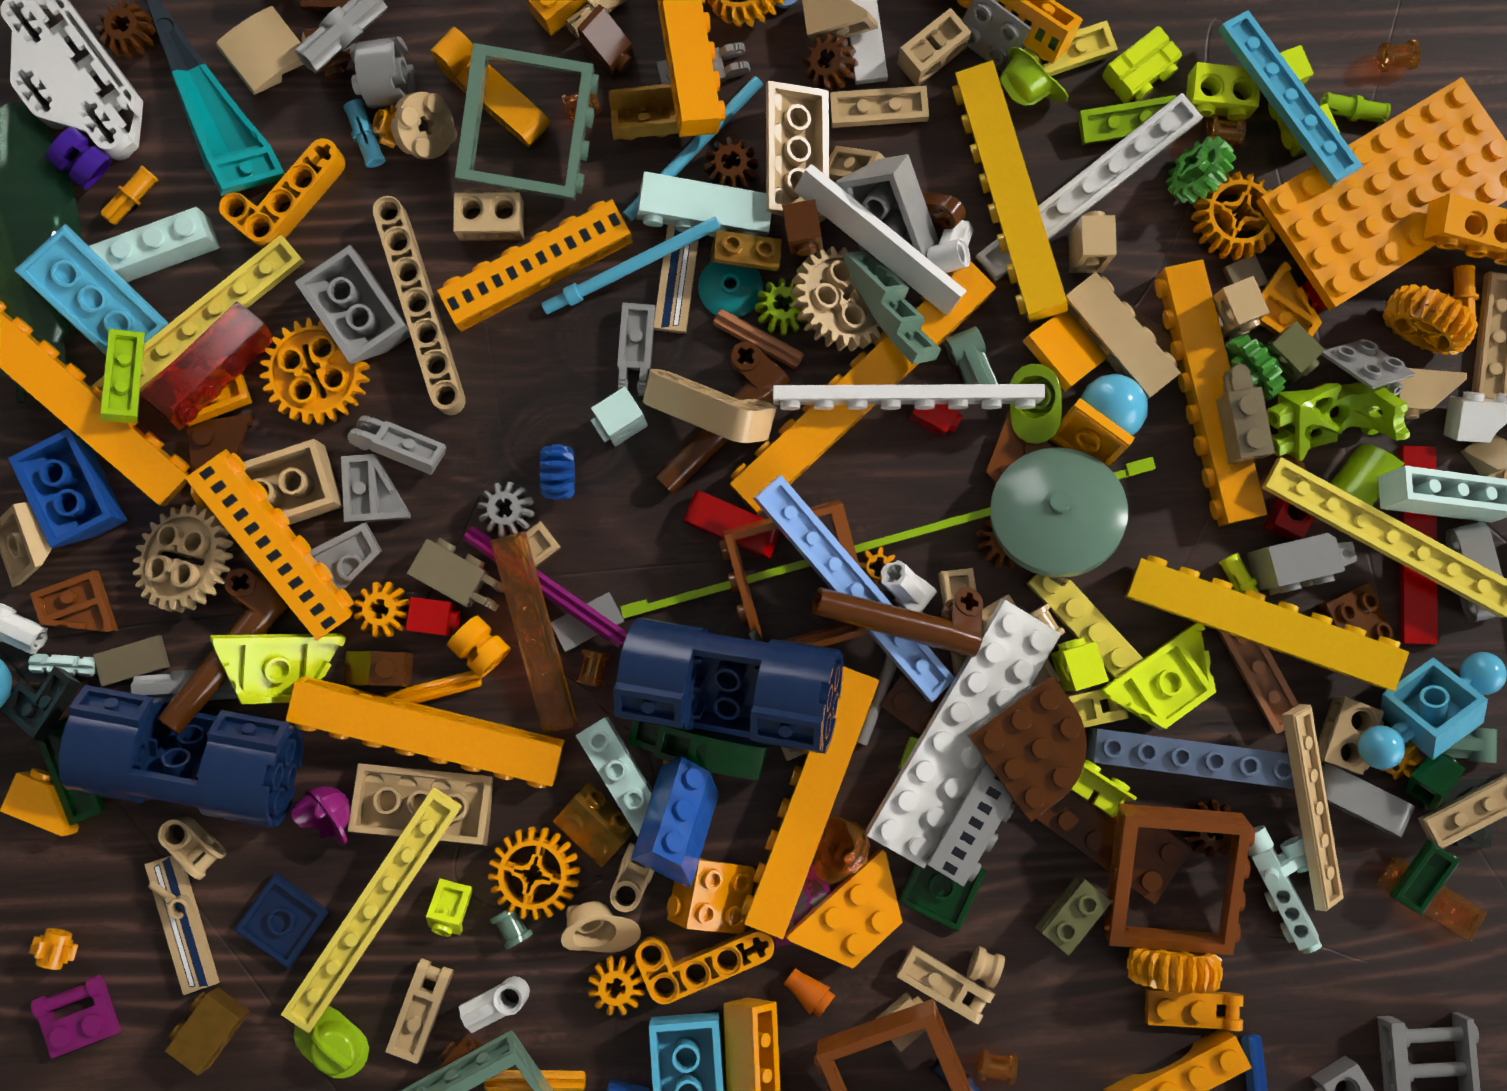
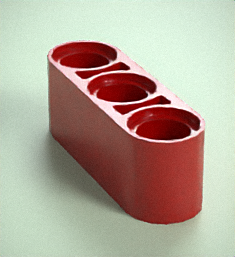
(716, 515)

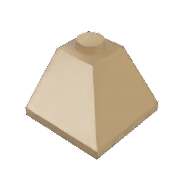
(22, 543)

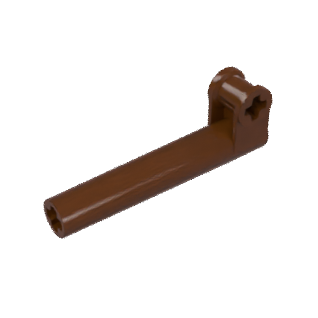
(759, 384)
(262, 610)
(954, 632)

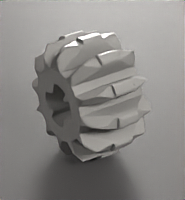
(494, 512)

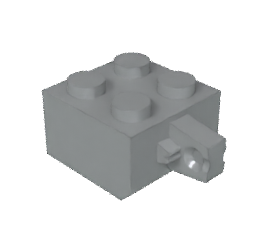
(1300, 563)

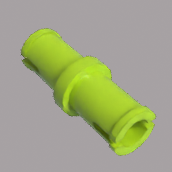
(1356, 108)

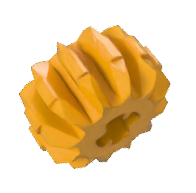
(386, 597)
(625, 995)

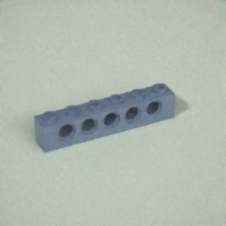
(1189, 758)

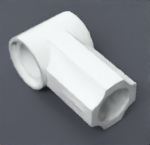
(952, 250)
(907, 587)
(21, 631)
(493, 1004)

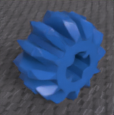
(557, 472)

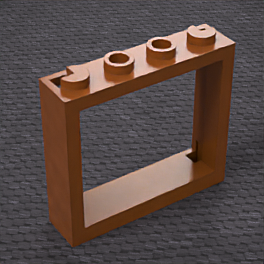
(739, 582)
(1127, 823)
(885, 1029)

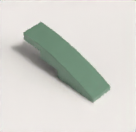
(886, 300)

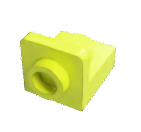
(448, 907)

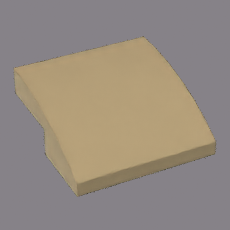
(261, 49)

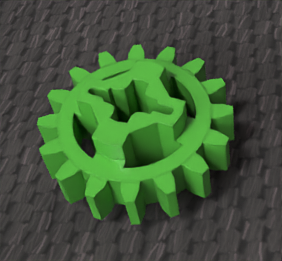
(1200, 169)
(1260, 361)

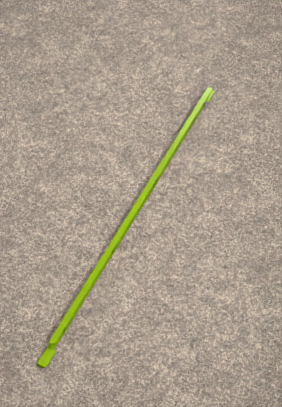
(642, 606)

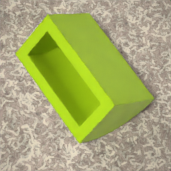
(1361, 472)

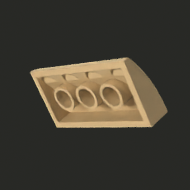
(794, 140)
(390, 796)

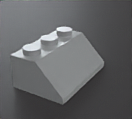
(894, 196)
(353, 306)

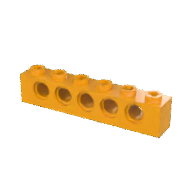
(1468, 226)

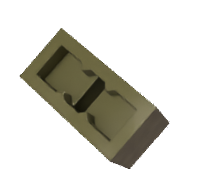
(1295, 352)
(1073, 914)

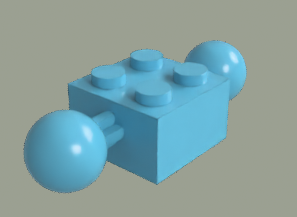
(1432, 709)

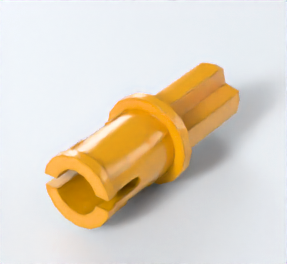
(128, 195)
(1465, 286)

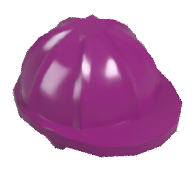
(324, 810)

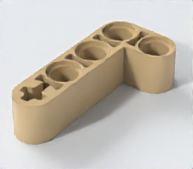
(709, 409)

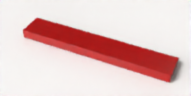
(1417, 593)

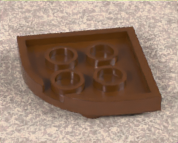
(1035, 747)

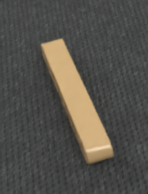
(411, 292)

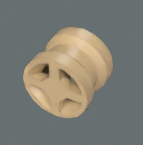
(985, 967)

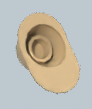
(596, 929)

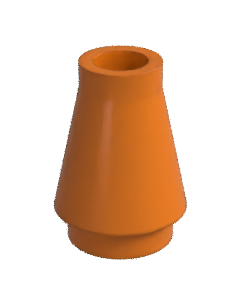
(809, 992)

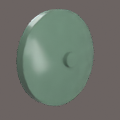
(1058, 512)

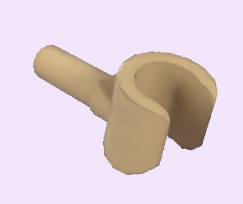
(170, 899)

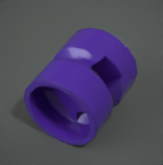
(87, 167)

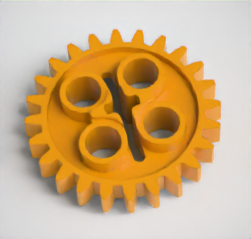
(288, 382)

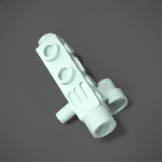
(1282, 894)

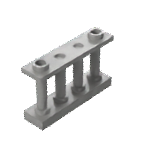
(1400, 1072)

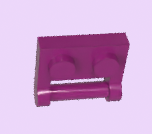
(79, 1027)

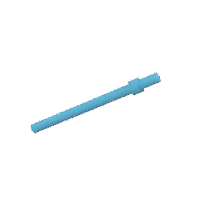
(700, 141)
(574, 293)

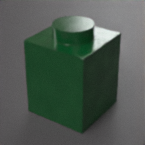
(1434, 780)

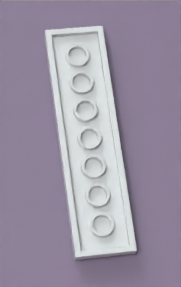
(944, 758)

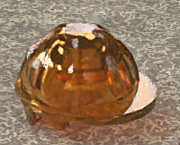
(841, 850)

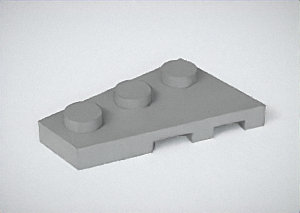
(348, 554)

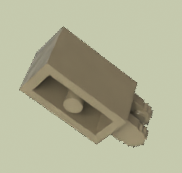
(1244, 417)
(453, 575)

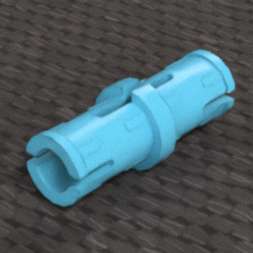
(357, 115)

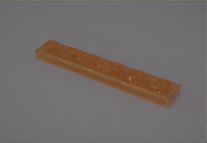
(534, 632)

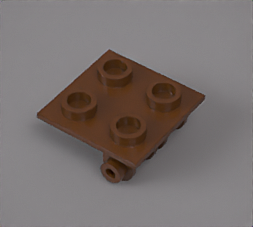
(1358, 609)

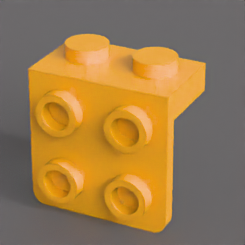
(713, 899)

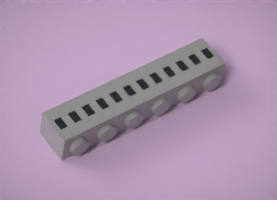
(973, 828)

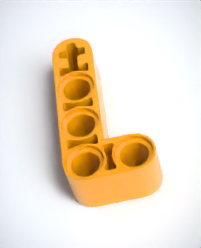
(500, 98)
(284, 191)
(708, 958)

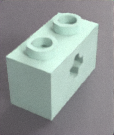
(618, 417)

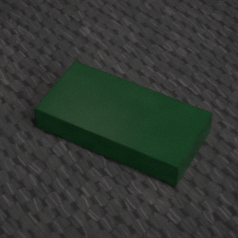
(1425, 877)

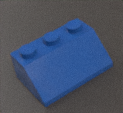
(67, 489)
(677, 821)

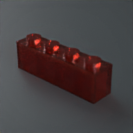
(208, 365)

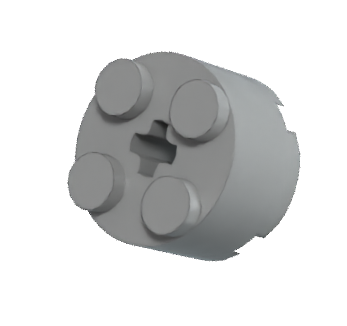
(382, 71)

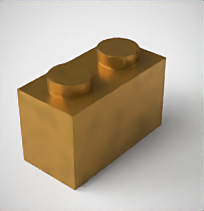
(207, 1030)

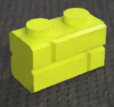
(1142, 65)

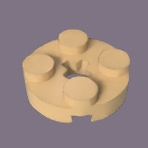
(440, 125)

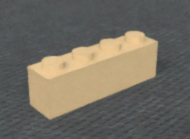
(1120, 336)

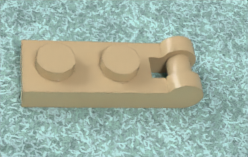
(944, 984)
(418, 1012)

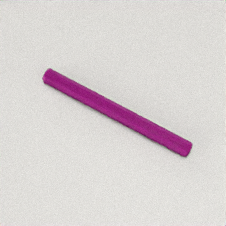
(558, 595)

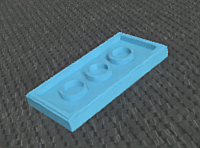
(87, 290)

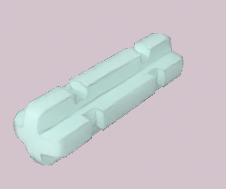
(72, 664)

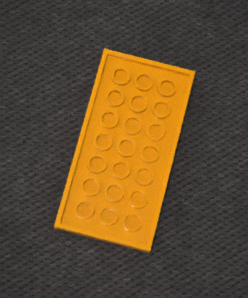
(1378, 216)

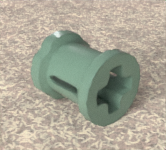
(511, 927)

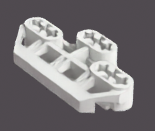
(69, 84)

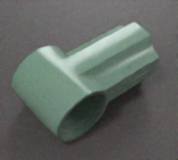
(968, 353)
(1476, 746)

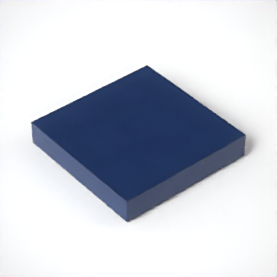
(282, 920)

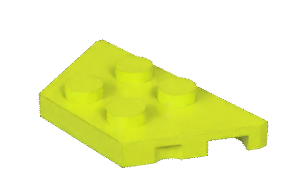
(267, 665)
(1166, 681)

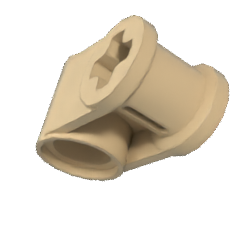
(196, 850)
(630, 875)

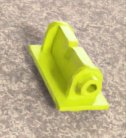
(1109, 791)

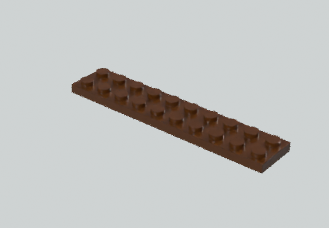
(1072, 818)

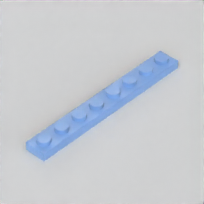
(846, 576)

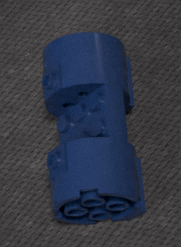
(729, 685)
(222, 763)

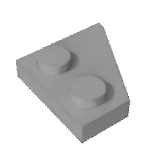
(369, 491)

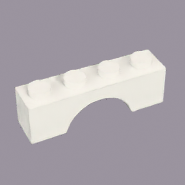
(1475, 417)

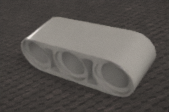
(1476, 544)
(1366, 801)

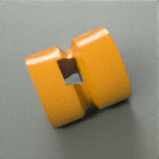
(478, 646)

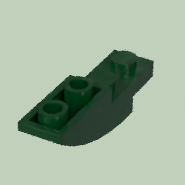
(708, 749)

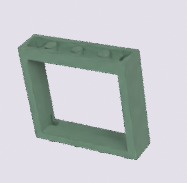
(473, 111)
(482, 1065)

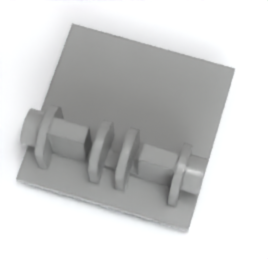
(994, 31)
(1370, 365)

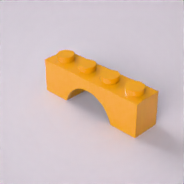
(1205, 1066)

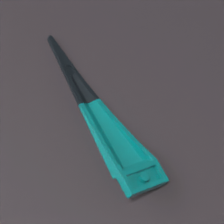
(224, 135)

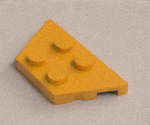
(852, 916)

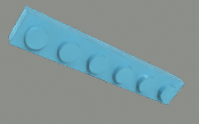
(1289, 98)

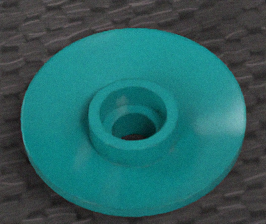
(737, 301)

